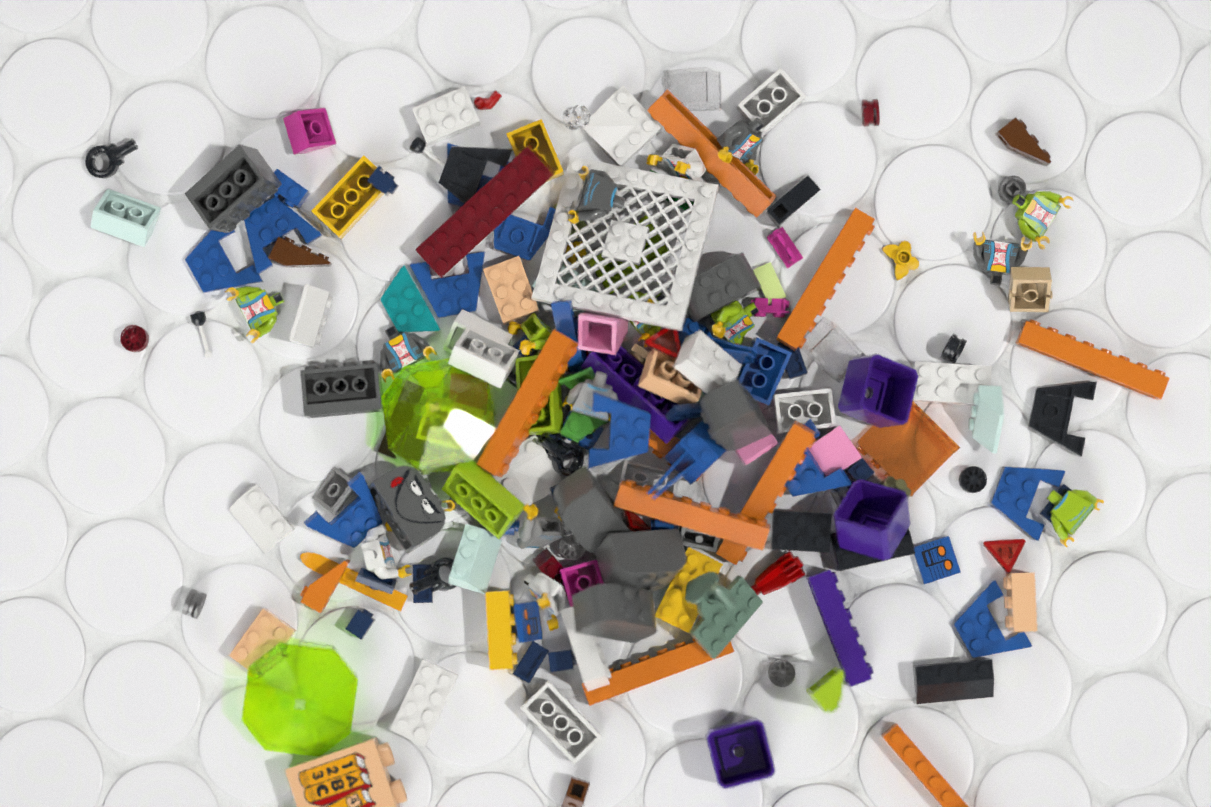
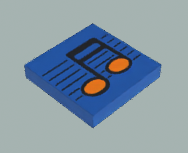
(936, 560)
(528, 622)

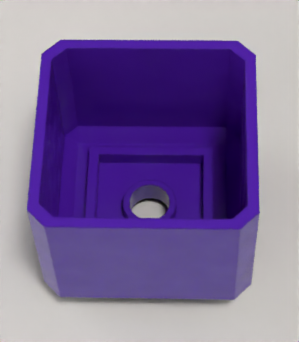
(889, 388)
(872, 519)
(753, 765)

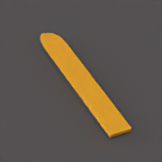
(323, 565)

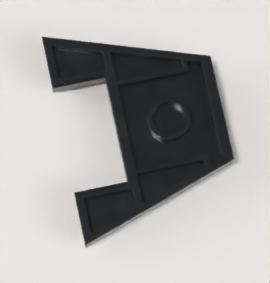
(466, 166)
(1053, 410)

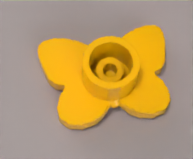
(902, 258)

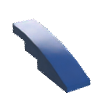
(568, 325)

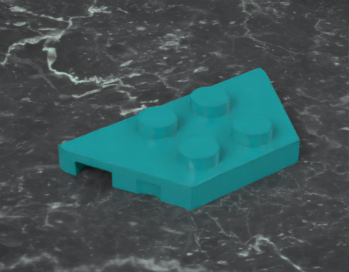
(407, 305)

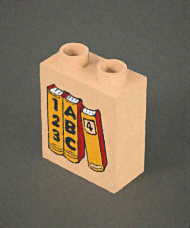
(348, 778)

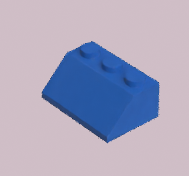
(765, 373)

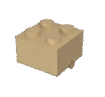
(1030, 289)

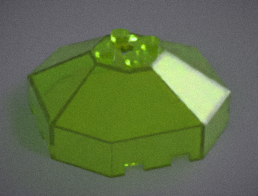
(439, 437)
(300, 673)

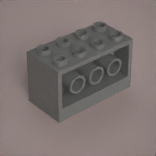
(233, 189)
(347, 402)

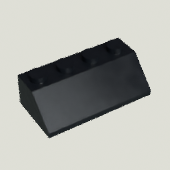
(848, 559)
(953, 681)

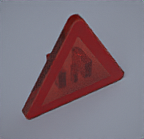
(665, 342)
(634, 522)
(1005, 552)

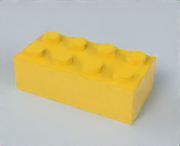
(348, 199)
(673, 606)
(500, 630)

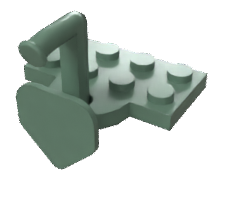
(723, 613)

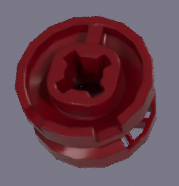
(869, 115)
(134, 338)

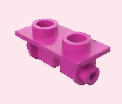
(784, 247)
(777, 308)

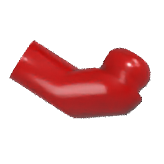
(487, 103)

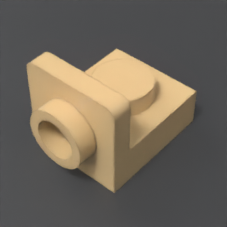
(639, 353)

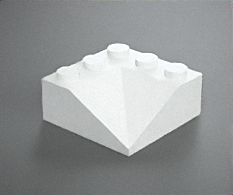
(622, 127)
(530, 473)

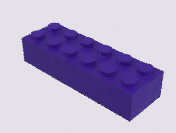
(624, 376)
(839, 628)

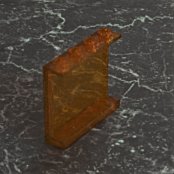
(908, 450)

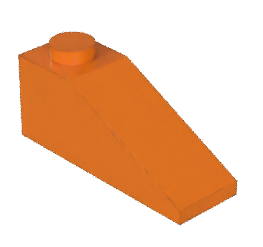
(320, 591)

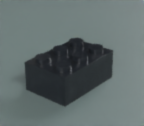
(801, 531)

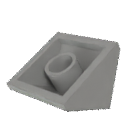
(334, 491)

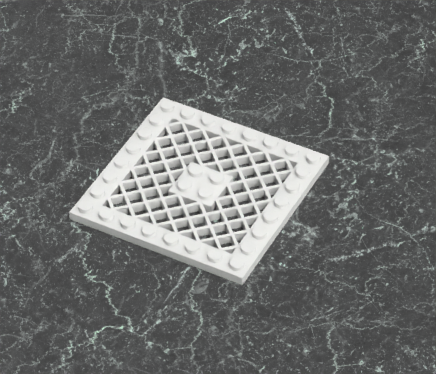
(626, 244)

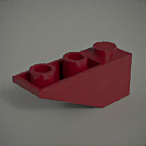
(549, 566)

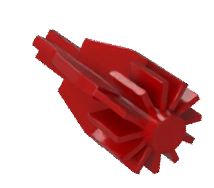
(779, 574)

